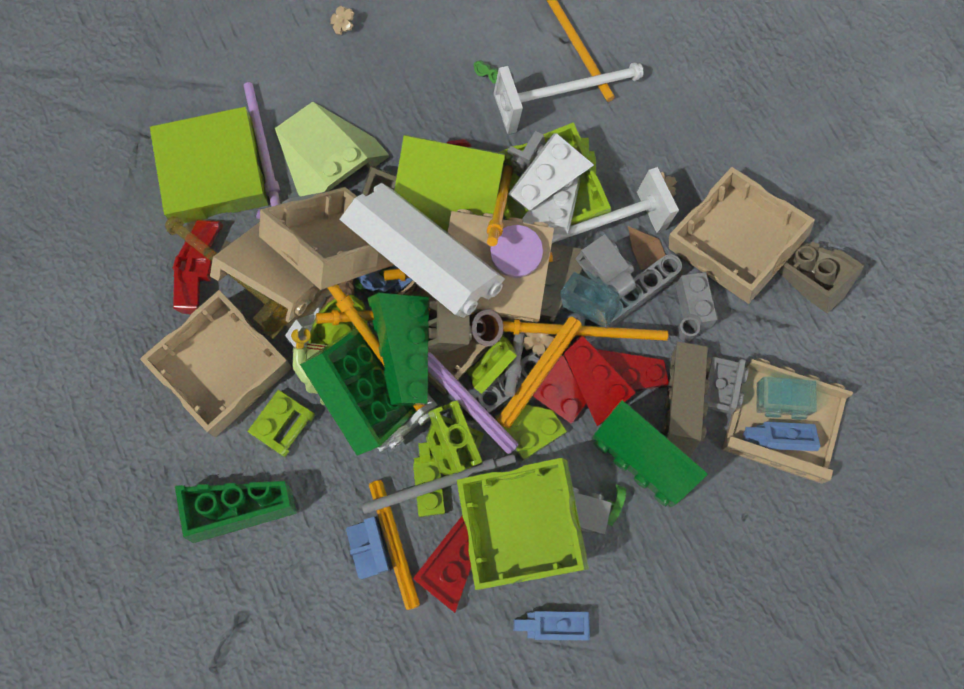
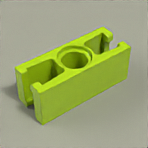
(466, 439)

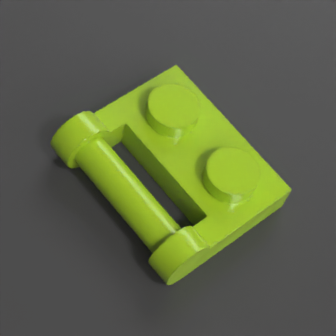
(491, 364)
(275, 418)

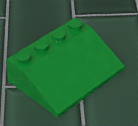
(356, 391)
(647, 455)

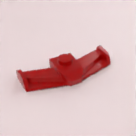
(192, 267)

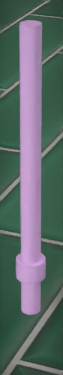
(271, 186)

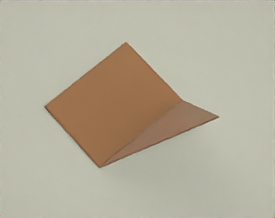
(645, 248)

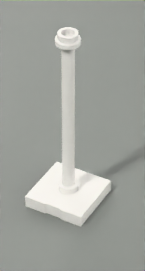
(510, 101)
(654, 199)

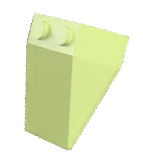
(325, 149)

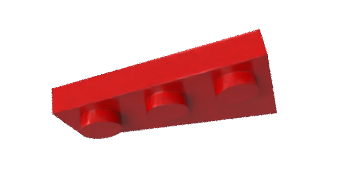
(638, 371)
(597, 379)
(448, 567)

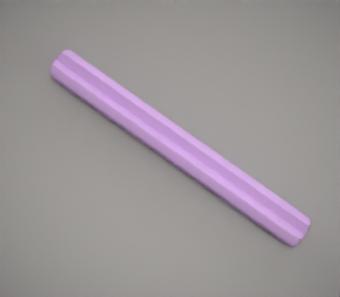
(471, 405)

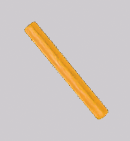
(539, 372)
(395, 548)

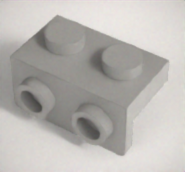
(522, 160)
(725, 385)

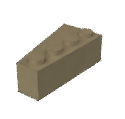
(686, 397)

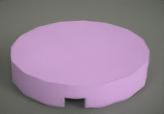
(517, 251)

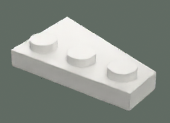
(550, 171)
(556, 209)

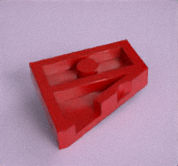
(561, 391)

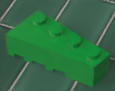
(403, 342)
(227, 508)

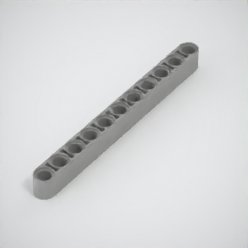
(641, 293)

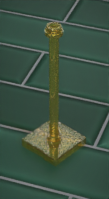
(270, 317)

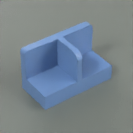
(367, 548)

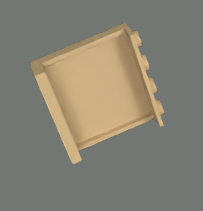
(266, 271)
(521, 296)
(806, 464)

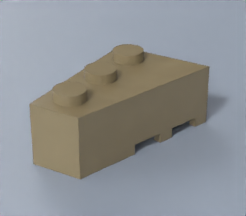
(557, 275)
(446, 329)

